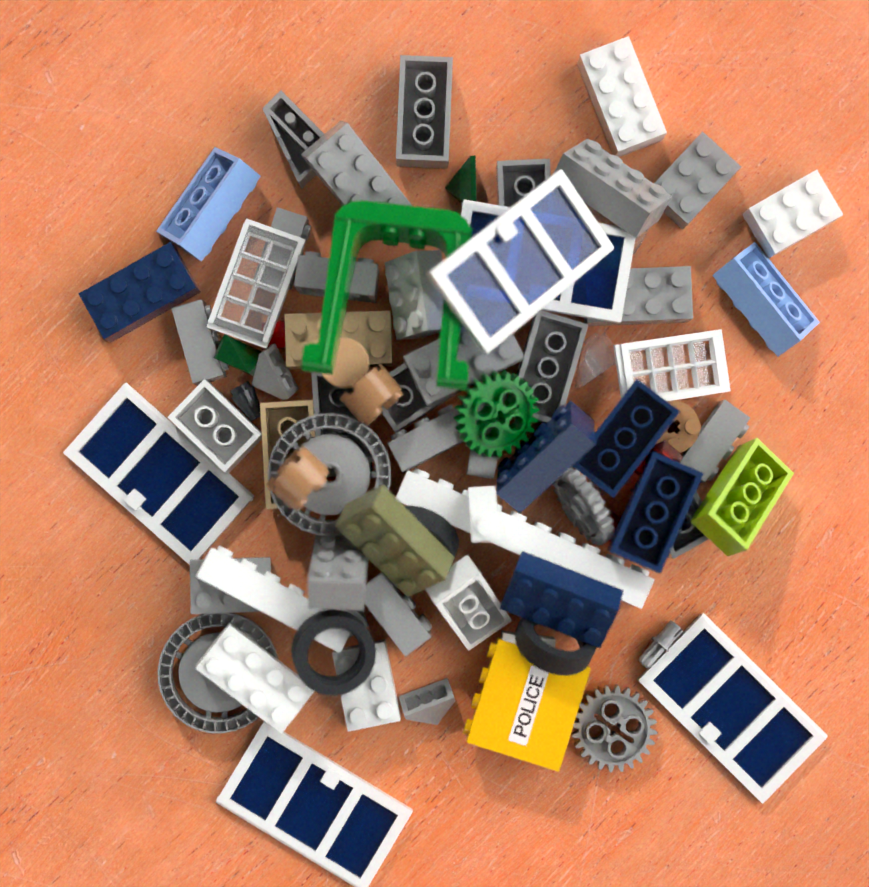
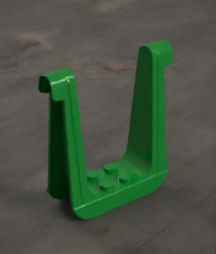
(393, 224)

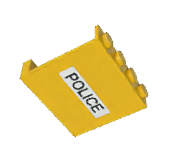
(524, 708)

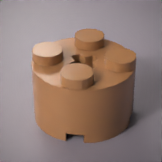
(371, 394)
(686, 427)
(297, 478)

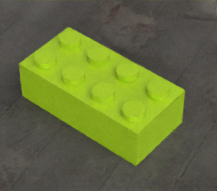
(742, 497)

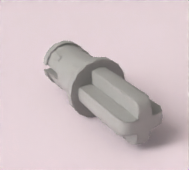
(660, 644)

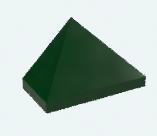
(463, 183)
(237, 355)

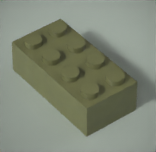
(395, 541)

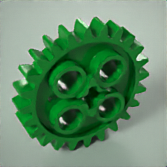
(496, 413)

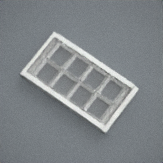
(256, 283)
(675, 365)

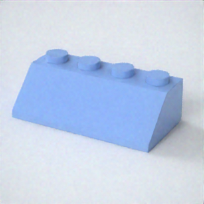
(209, 203)
(766, 299)

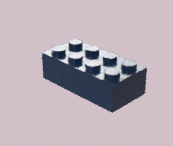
(139, 292)
(626, 437)
(545, 456)
(655, 512)
(562, 599)

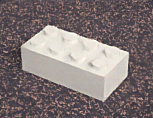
(621, 97)
(254, 677)

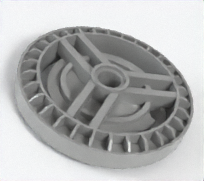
(339, 454)
(198, 687)

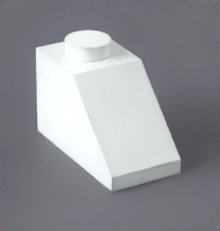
(483, 514)

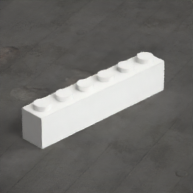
(264, 593)

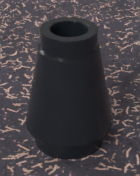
(247, 400)

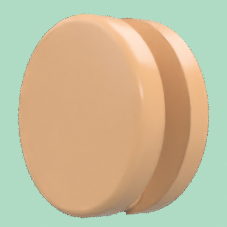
(350, 364)

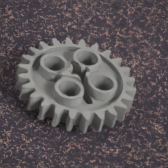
(584, 506)
(627, 709)

